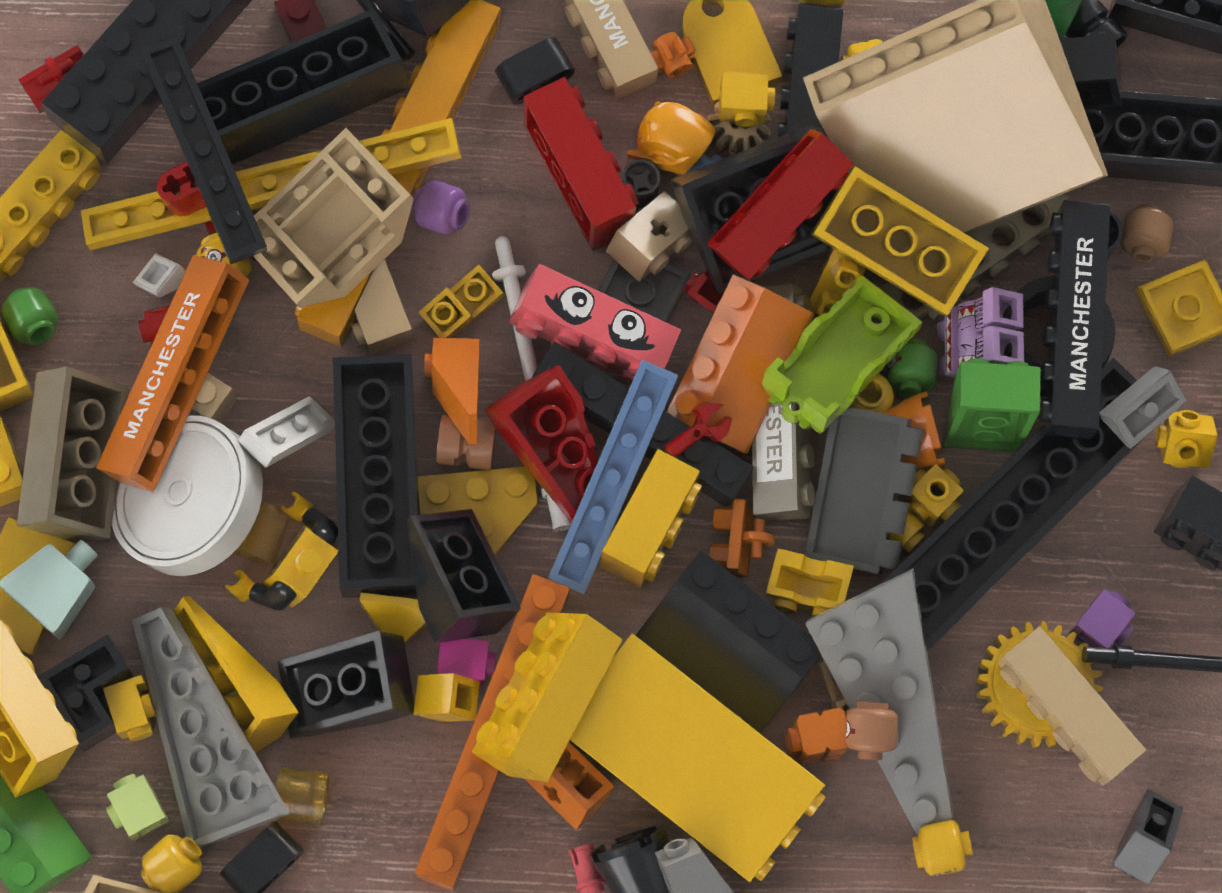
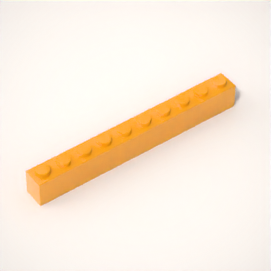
(434, 96)

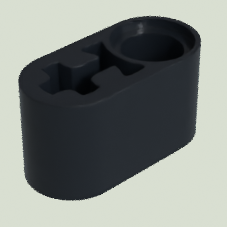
(534, 69)
(262, 860)

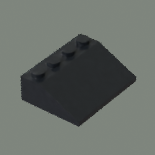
(717, 191)
(730, 641)

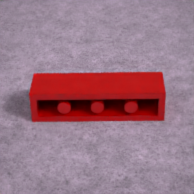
(781, 204)

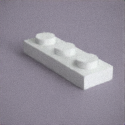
(286, 431)

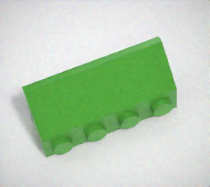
(36, 843)

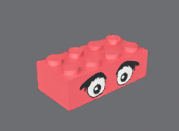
(591, 324)

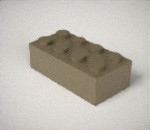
(66, 438)

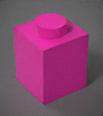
(467, 658)

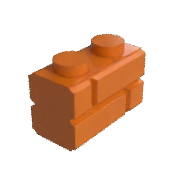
(817, 737)

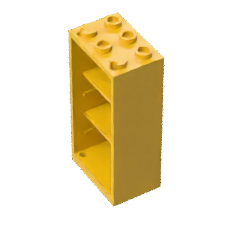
(695, 760)

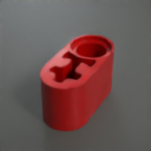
(181, 180)

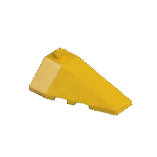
(246, 686)

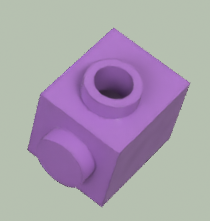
(1105, 621)

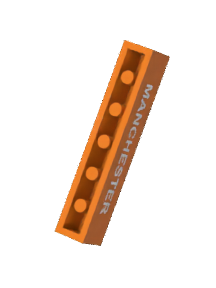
(173, 373)

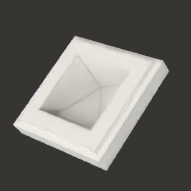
(160, 276)

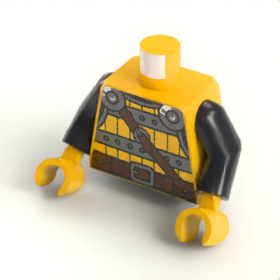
(298, 565)

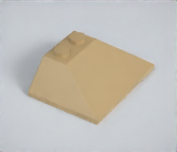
(332, 223)

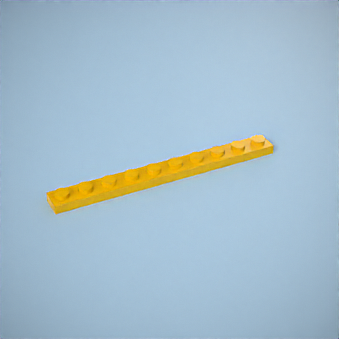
(149, 215)

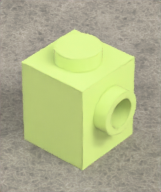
(135, 807)

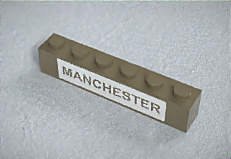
(783, 453)

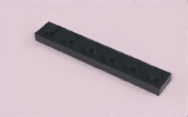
(203, 150)

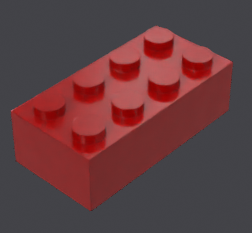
(578, 161)

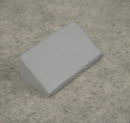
(1143, 406)

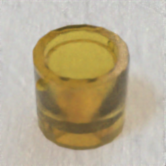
(303, 794)

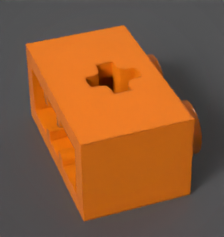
(574, 788)

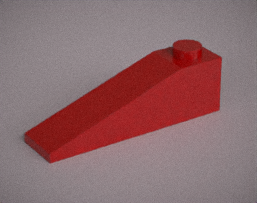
(549, 435)

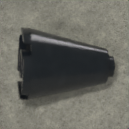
(632, 862)

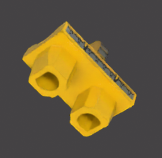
(833, 281)

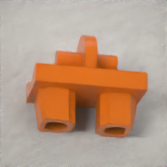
(745, 540)

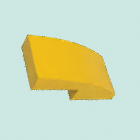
(462, 303)

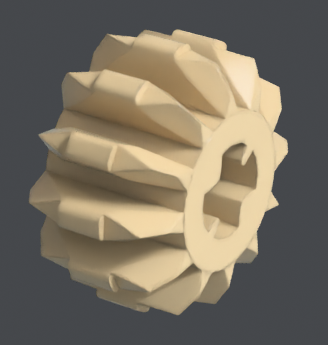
(738, 139)

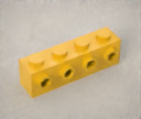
(41, 197)

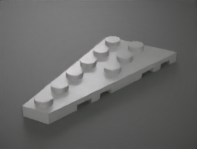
(881, 656)
(209, 759)

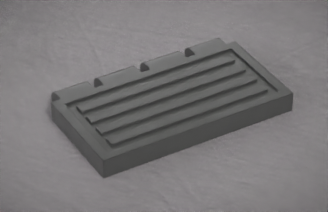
(860, 489)

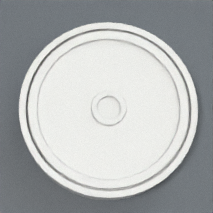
(199, 505)

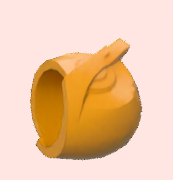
(672, 137)

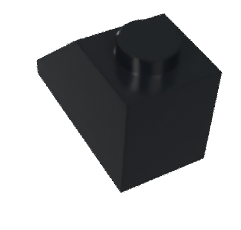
(1148, 837)

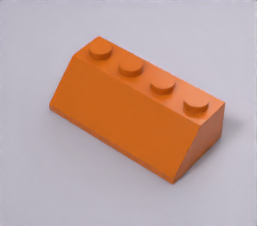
(731, 360)

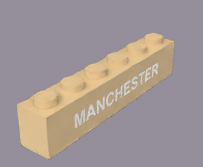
(614, 43)

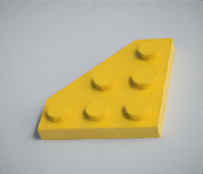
(496, 496)

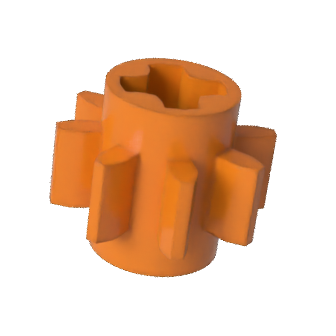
(673, 54)

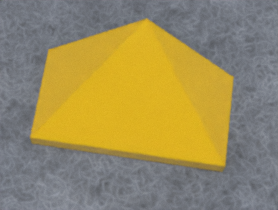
(394, 614)

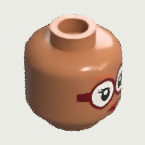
(871, 729)

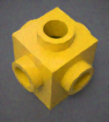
(1187, 439)
(930, 507)

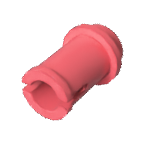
(587, 876)

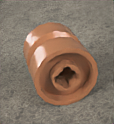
(454, 449)

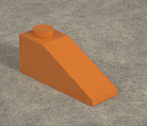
(455, 381)

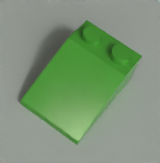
(992, 406)

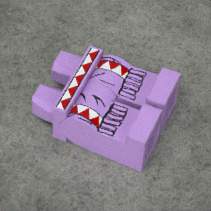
(981, 332)

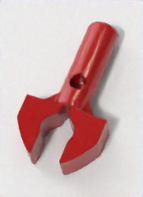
(700, 428)

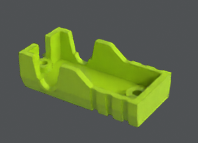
(839, 356)

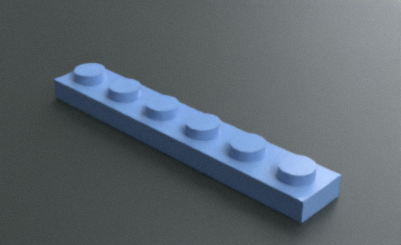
(613, 476)

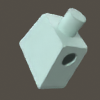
(52, 585)

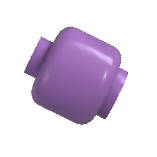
(440, 207)

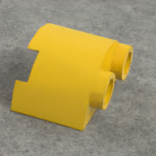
(807, 583)

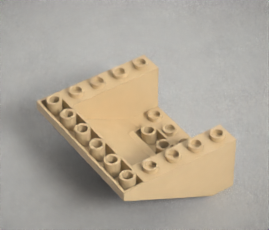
(964, 113)

